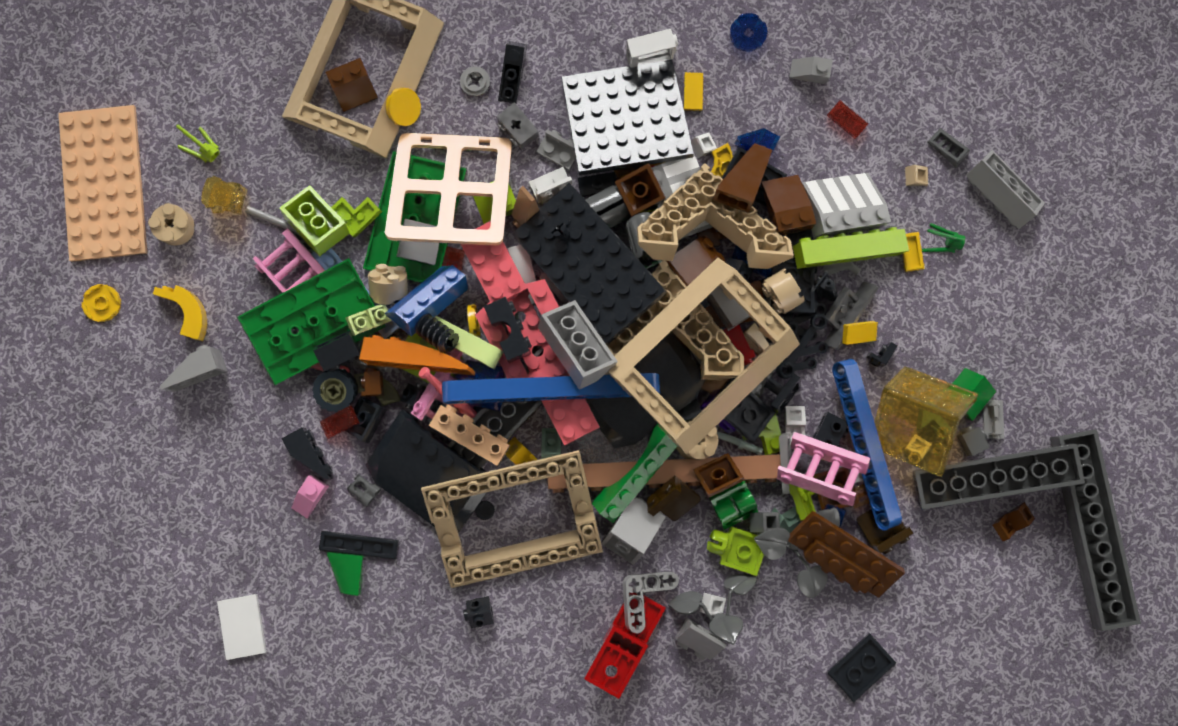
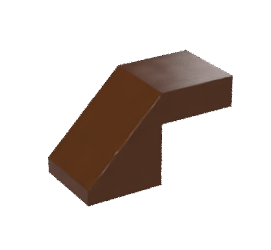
(1013, 521)

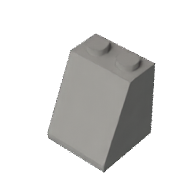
(728, 310)
(633, 531)

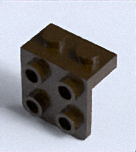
(672, 499)
(882, 539)

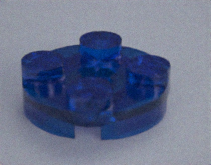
(752, 22)

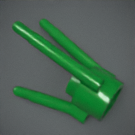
(953, 240)

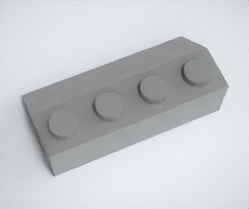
(1005, 190)
(576, 344)

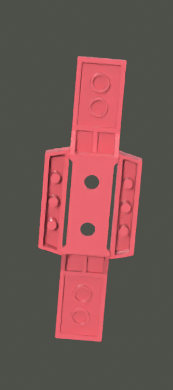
(500, 280)

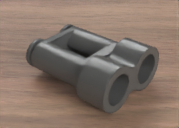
(368, 495)

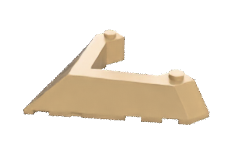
(692, 206)
(697, 331)

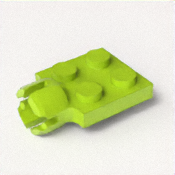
(736, 550)

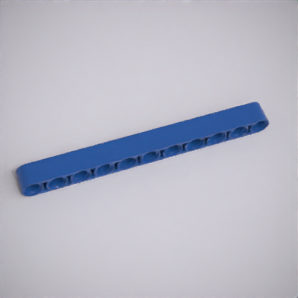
(533, 389)

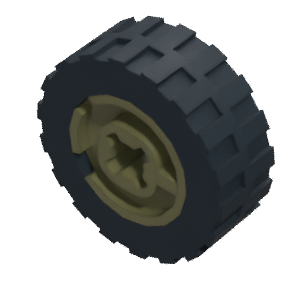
(335, 390)

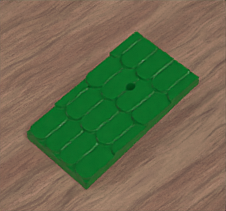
(384, 250)
(317, 314)

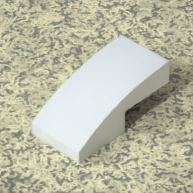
(795, 420)

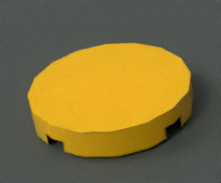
(403, 106)
(101, 303)
(474, 326)

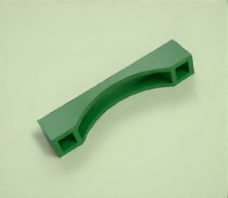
(618, 496)

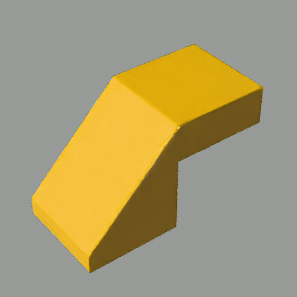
(519, 453)

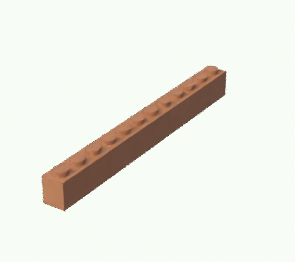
(606, 474)

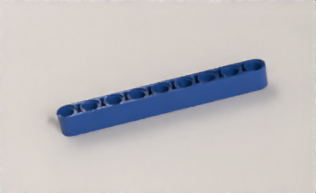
(867, 443)

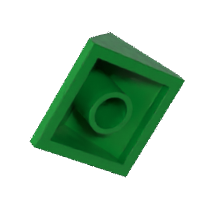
(976, 383)

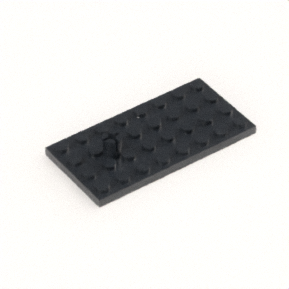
(589, 263)

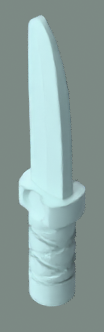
(740, 443)

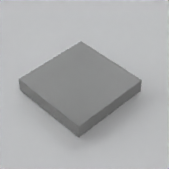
(418, 251)

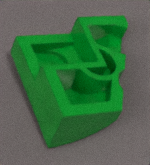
(347, 571)

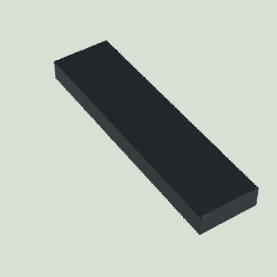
(358, 544)

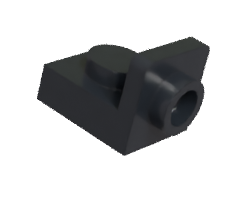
(885, 353)

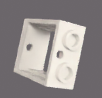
(651, 48)

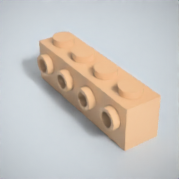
(469, 435)

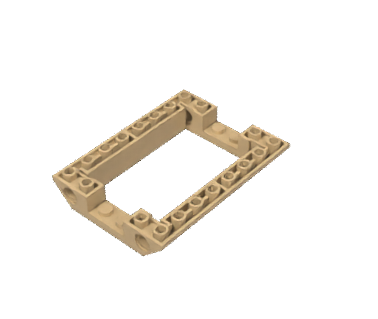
(382, 136)
(771, 325)
(521, 556)

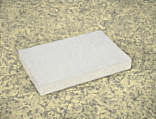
(241, 626)

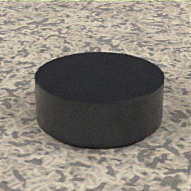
(485, 510)

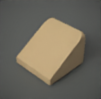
(916, 175)

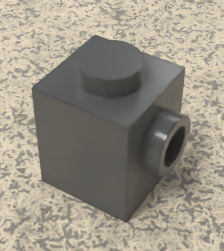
(973, 440)
(764, 521)

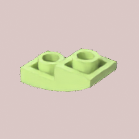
(367, 319)

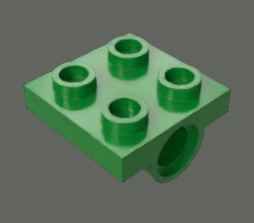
(734, 504)

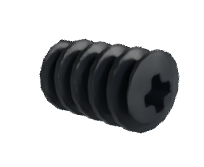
(436, 333)

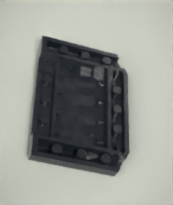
(624, 419)
(416, 459)

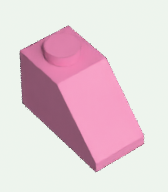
(309, 495)

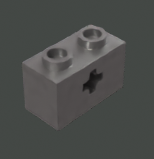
(514, 115)

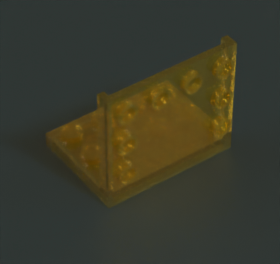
(921, 418)

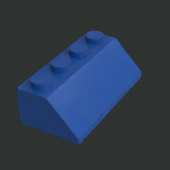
(429, 297)

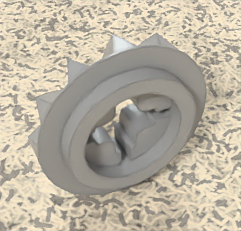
(475, 72)

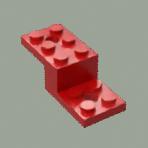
(623, 648)

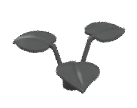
(774, 544)
(722, 625)

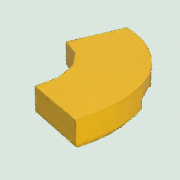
(721, 159)

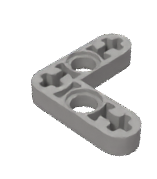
(639, 588)

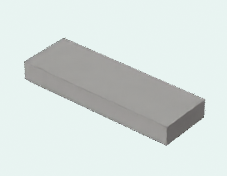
(785, 456)

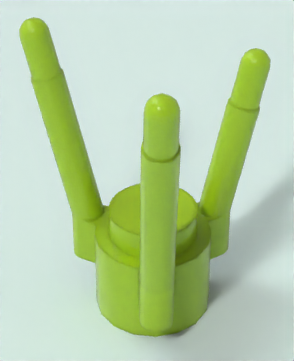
(208, 151)

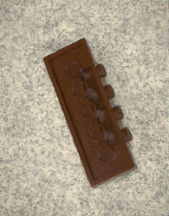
(844, 556)

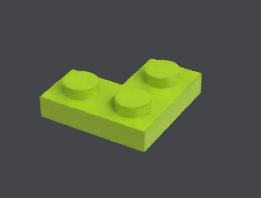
(358, 218)
(770, 437)
(802, 500)

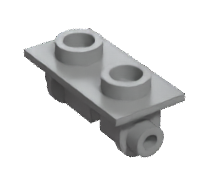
(994, 419)

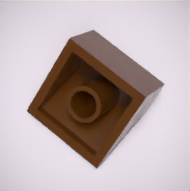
(351, 84)

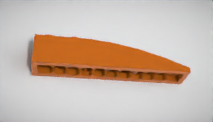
(408, 355)

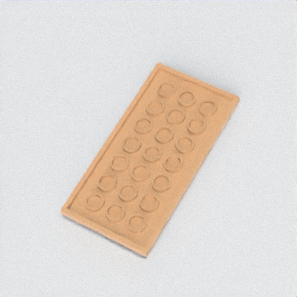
(102, 183)

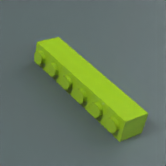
(850, 248)

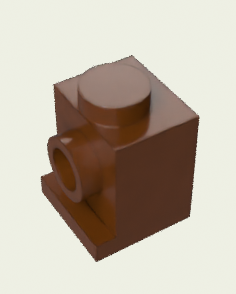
(372, 383)

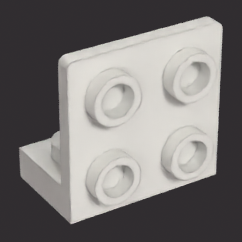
(549, 184)

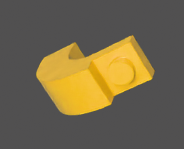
(195, 316)

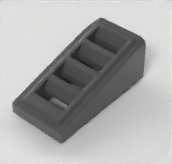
(953, 142)

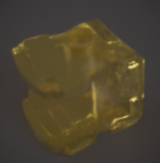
(223, 196)

